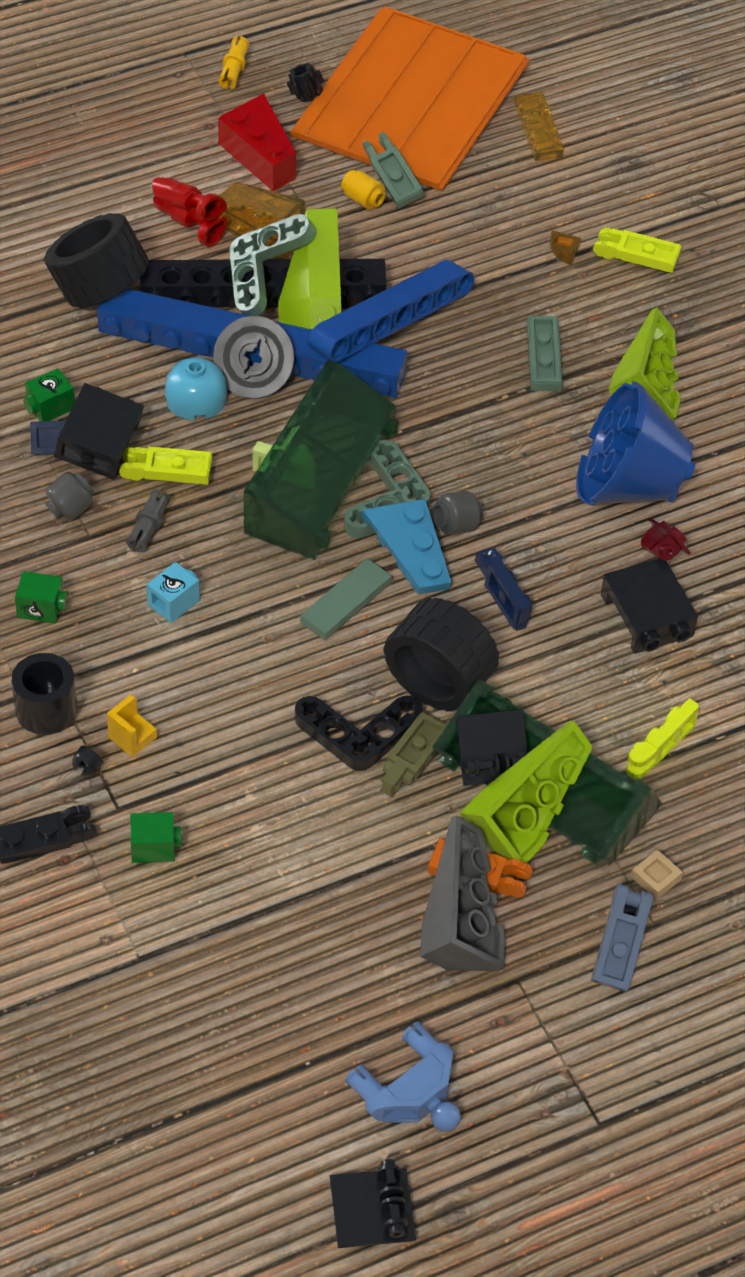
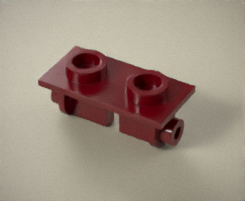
(663, 540)

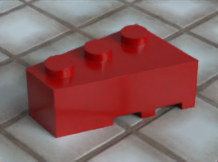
(258, 142)

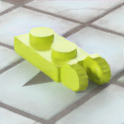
(637, 249)
(166, 465)
(661, 741)

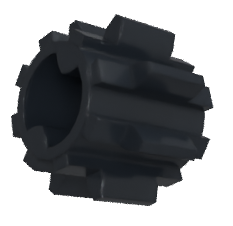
(305, 82)

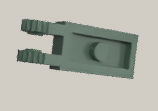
(393, 172)

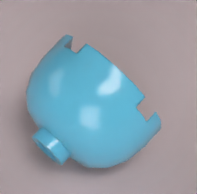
(195, 388)

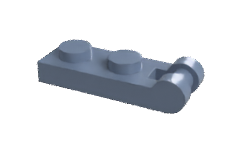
(621, 939)

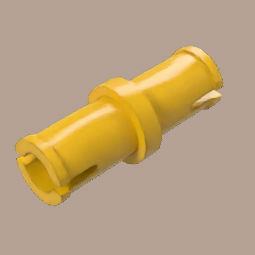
(234, 62)

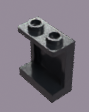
(98, 431)
(650, 604)

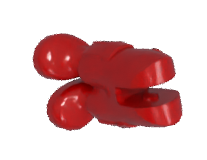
(189, 207)

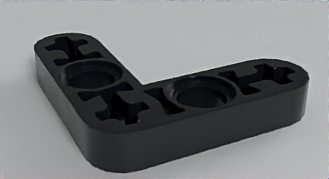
(354, 738)

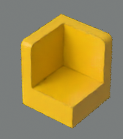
(129, 728)

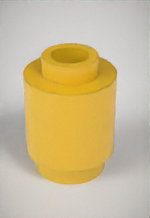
(363, 189)

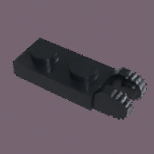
(45, 834)

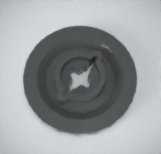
(245, 336)

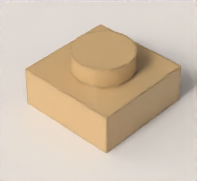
(656, 874)

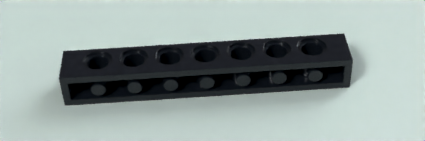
(211, 281)

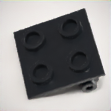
(490, 744)
(372, 1206)

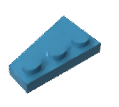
(413, 542)

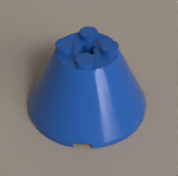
(633, 452)

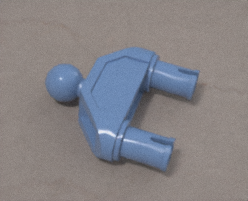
(417, 1091)

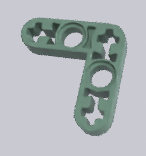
(253, 258)
(398, 490)

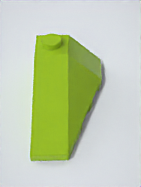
(313, 277)
(650, 363)
(524, 799)

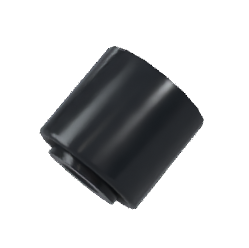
(44, 693)

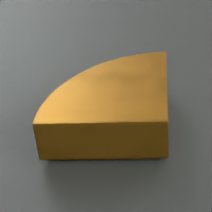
(564, 246)

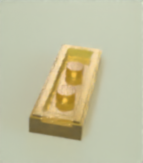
(539, 126)

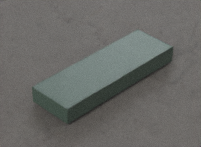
(544, 353)
(346, 599)

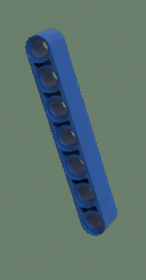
(390, 310)

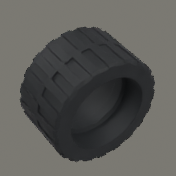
(96, 260)
(440, 653)

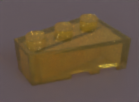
(256, 207)

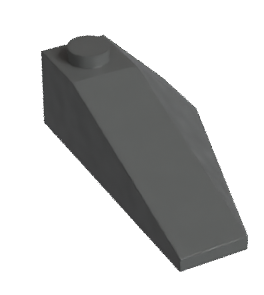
(460, 916)

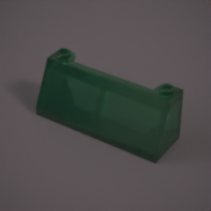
(316, 461)
(598, 811)

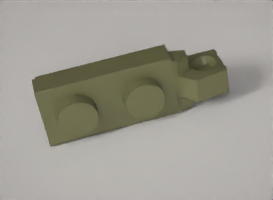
(411, 753)

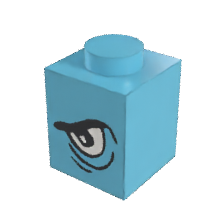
(173, 592)

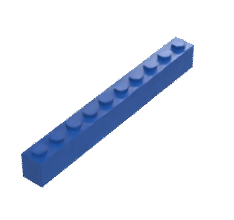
(197, 328)

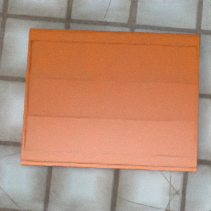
(419, 87)

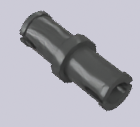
(148, 520)

